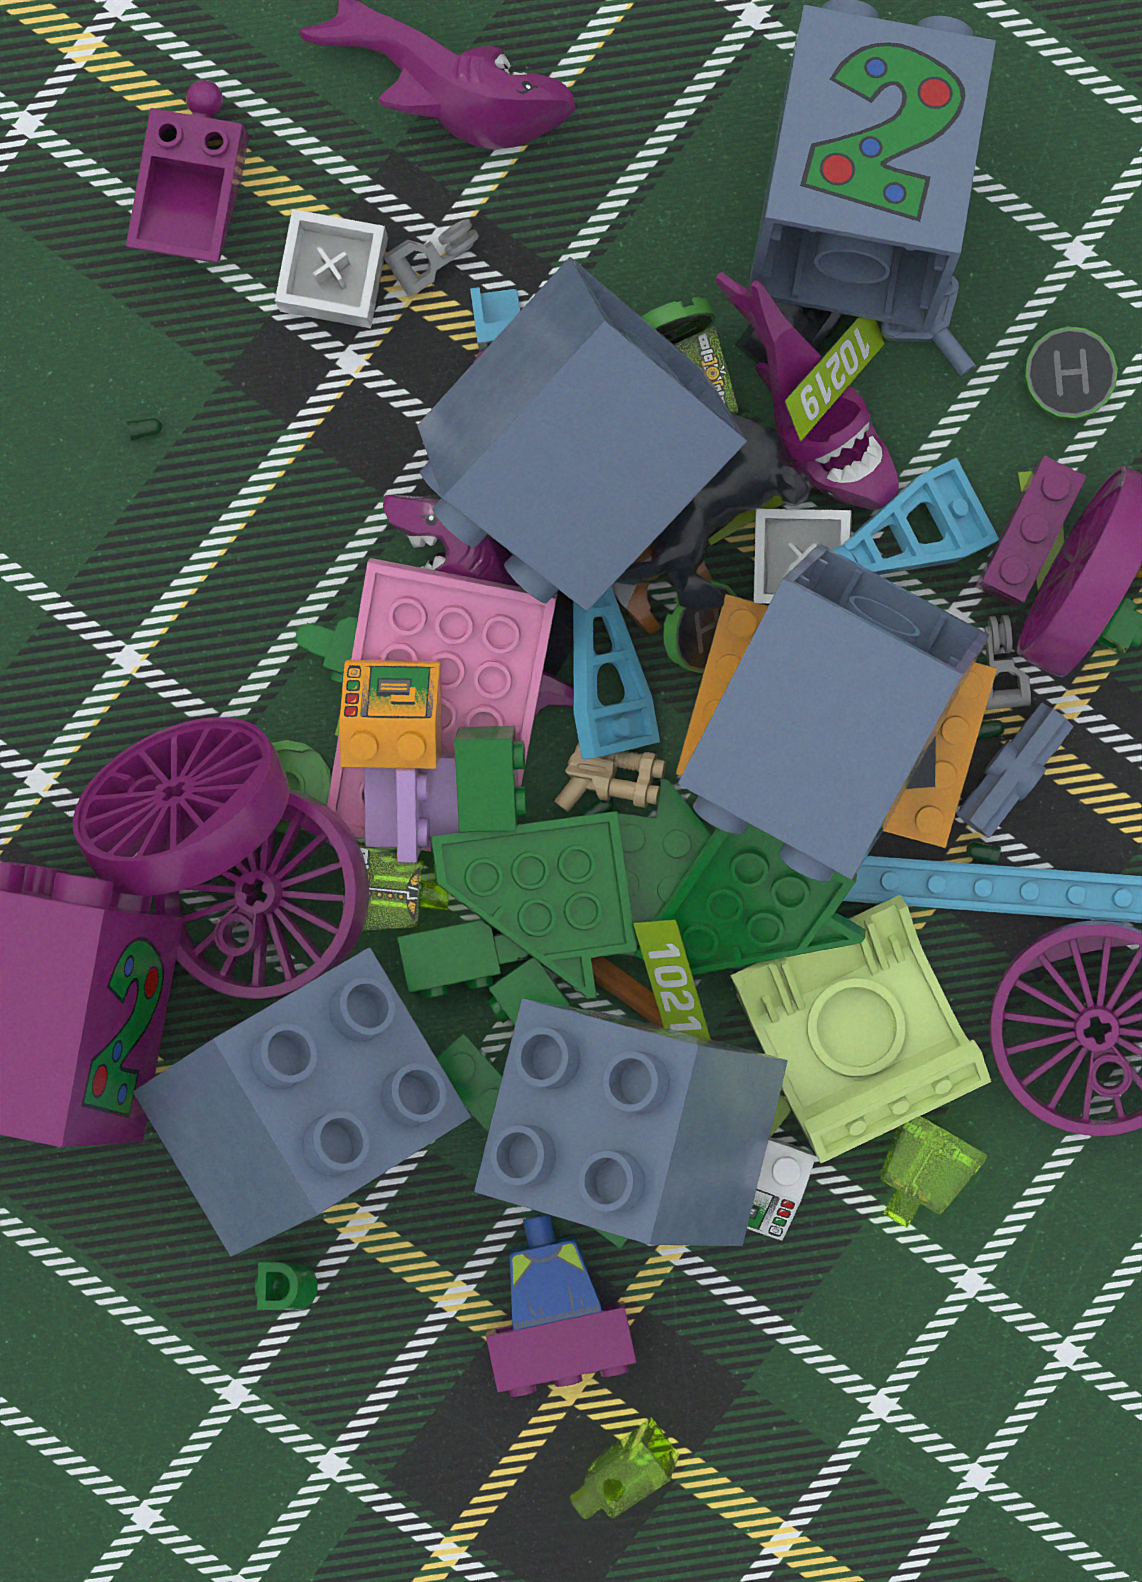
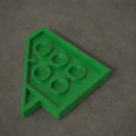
(547, 889)
(752, 908)

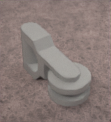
(459, 242)
(1002, 635)

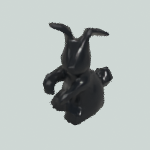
(742, 485)

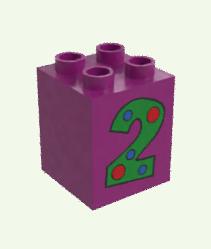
(79, 1005)

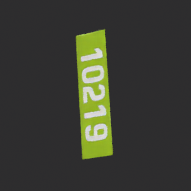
(833, 374)
(671, 977)

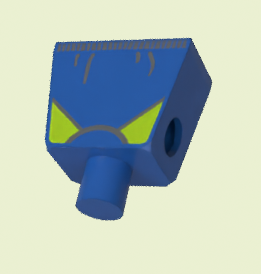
(549, 1277)

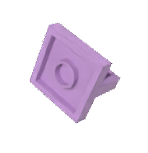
(410, 806)

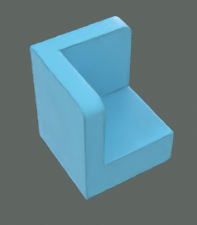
(493, 313)

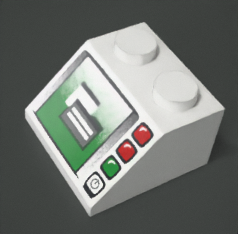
(780, 1188)

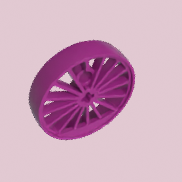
(1087, 577)
(221, 794)
(257, 914)
(1052, 946)

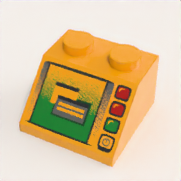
(391, 714)

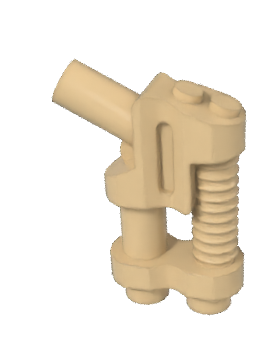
(599, 776)

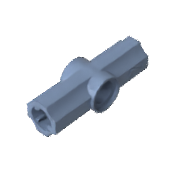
(1014, 770)

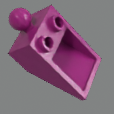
(184, 187)

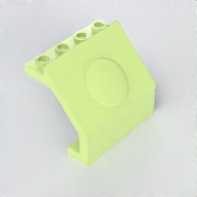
(861, 1033)

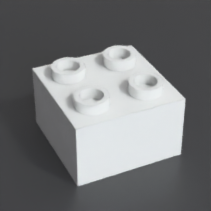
(331, 268)
(789, 536)

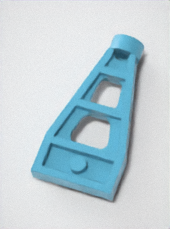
(954, 510)
(619, 725)

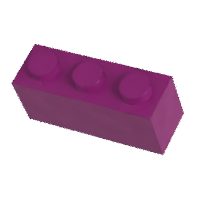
(1030, 531)
(561, 1350)

